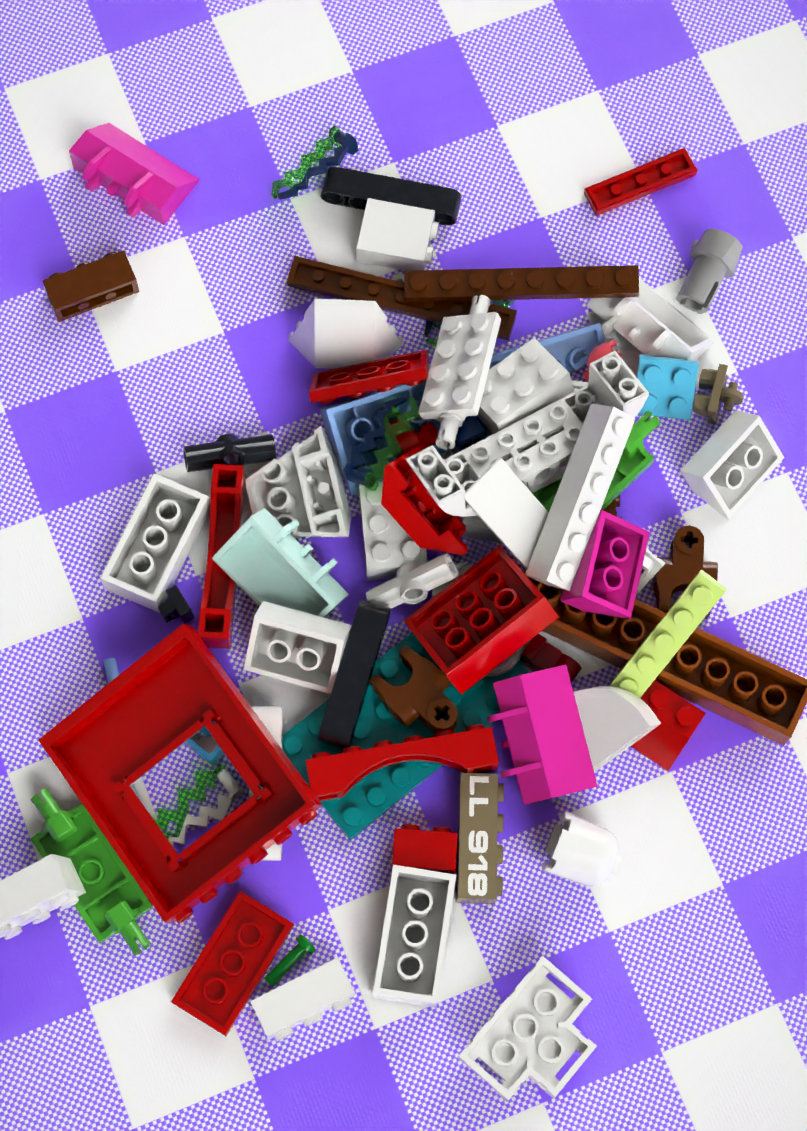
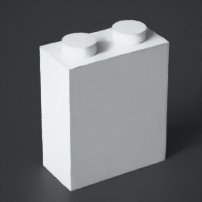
(396, 235)

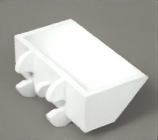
(652, 325)

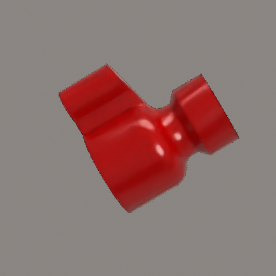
(411, 439)

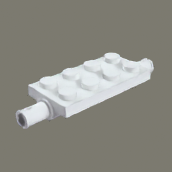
(460, 369)

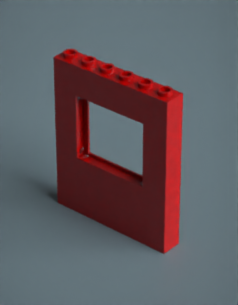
(137, 725)

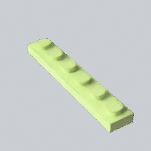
(669, 634)

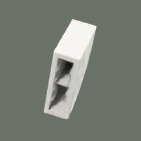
(612, 721)

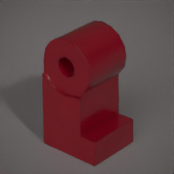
(543, 655)

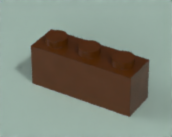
(91, 285)

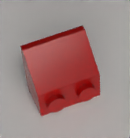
(677, 725)

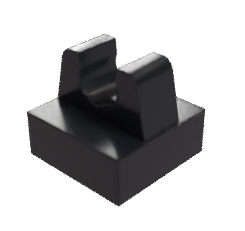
(175, 607)

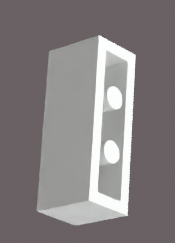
(303, 1000)

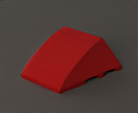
(417, 511)

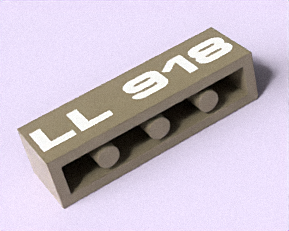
(478, 838)

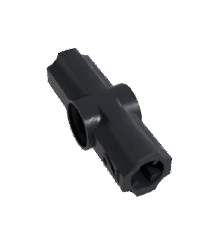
(229, 451)

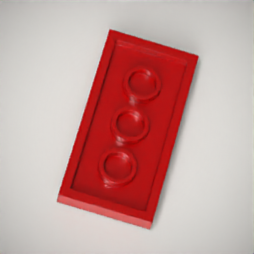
(369, 376)
(232, 963)

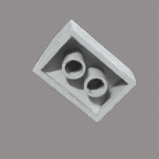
(733, 462)

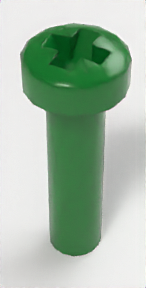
(290, 960)

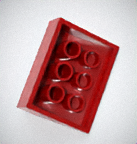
(481, 619)

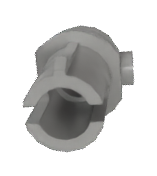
(714, 259)

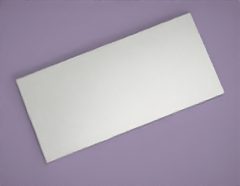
(508, 510)

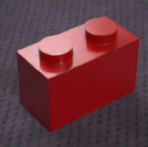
(425, 849)

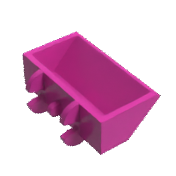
(131, 171)
(544, 734)

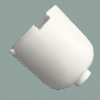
(582, 851)

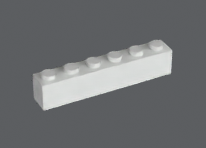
(580, 496)

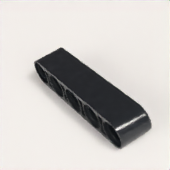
(354, 187)
(354, 674)

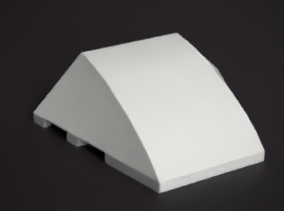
(344, 333)
(304, 487)

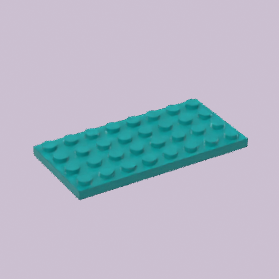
(391, 783)

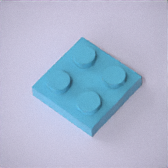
(669, 384)

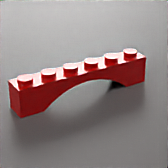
(219, 589)
(465, 751)

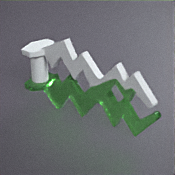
(181, 815)

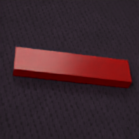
(640, 181)

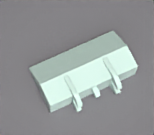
(277, 569)

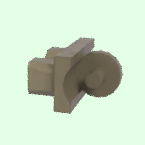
(716, 381)

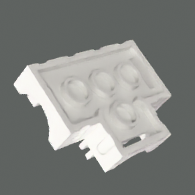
(532, 1034)

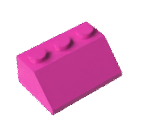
(609, 568)

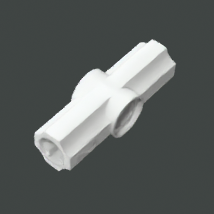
(414, 582)

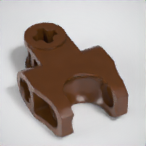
(681, 566)
(419, 697)

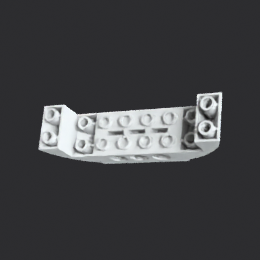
(534, 446)

